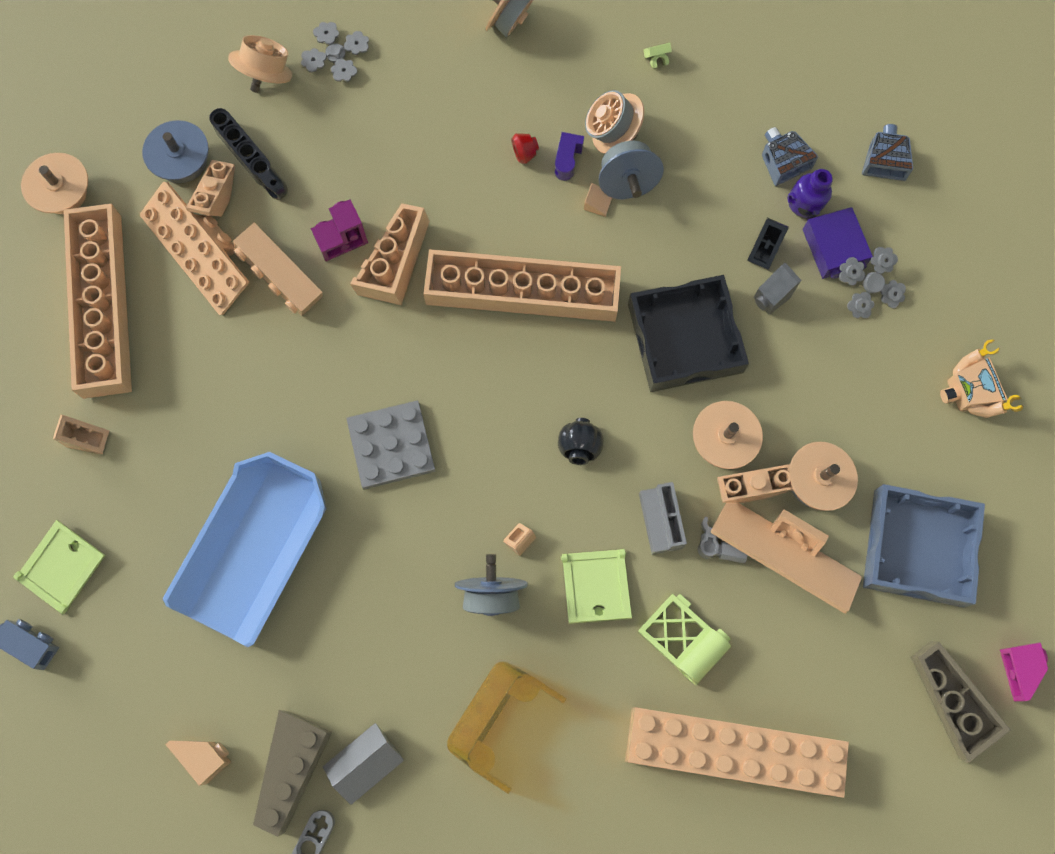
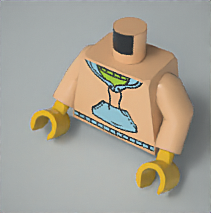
(977, 386)

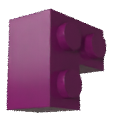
(340, 233)

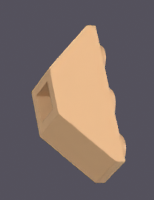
(213, 190)
(755, 484)

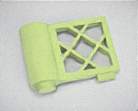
(701, 653)

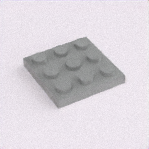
(390, 444)

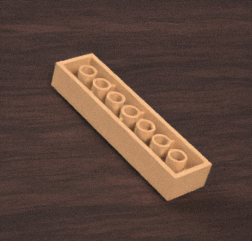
(522, 285)
(97, 301)
(737, 752)

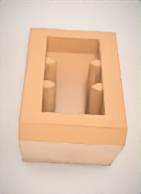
(80, 435)

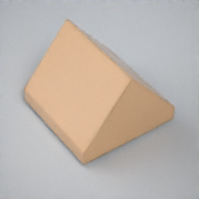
(520, 539)

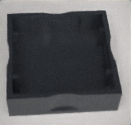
(687, 333)

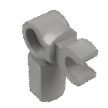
(709, 547)

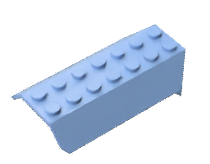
(248, 547)

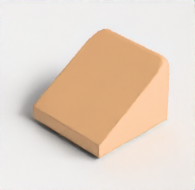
(597, 201)

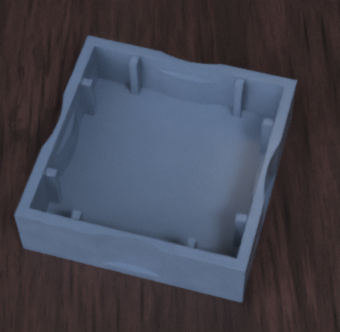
(924, 546)

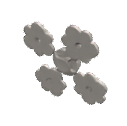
(335, 52)
(872, 282)

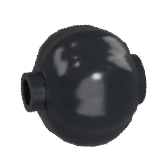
(580, 441)

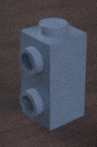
(25, 645)

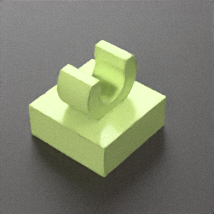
(658, 52)

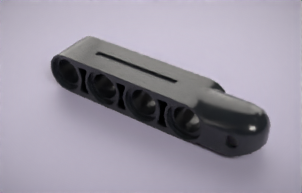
(242, 147)

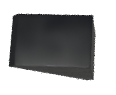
(768, 243)

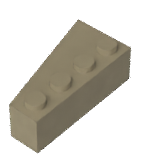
(959, 704)
(289, 767)

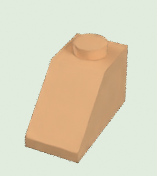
(200, 758)

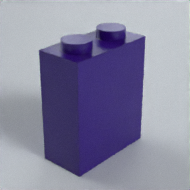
(834, 240)

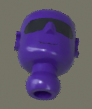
(811, 194)

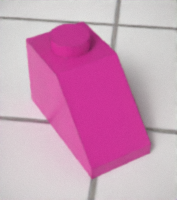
(1024, 669)

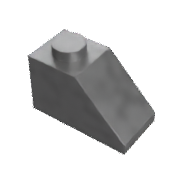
(777, 289)

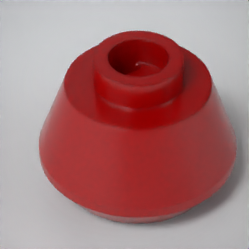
(524, 147)

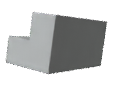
(662, 518)
(362, 764)

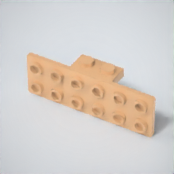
(196, 246)
(790, 550)

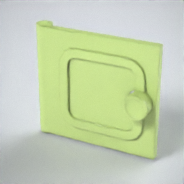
(57, 571)
(594, 581)

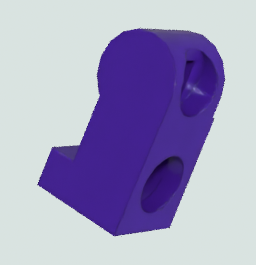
(564, 161)

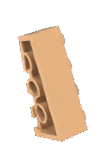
(394, 257)
(276, 269)

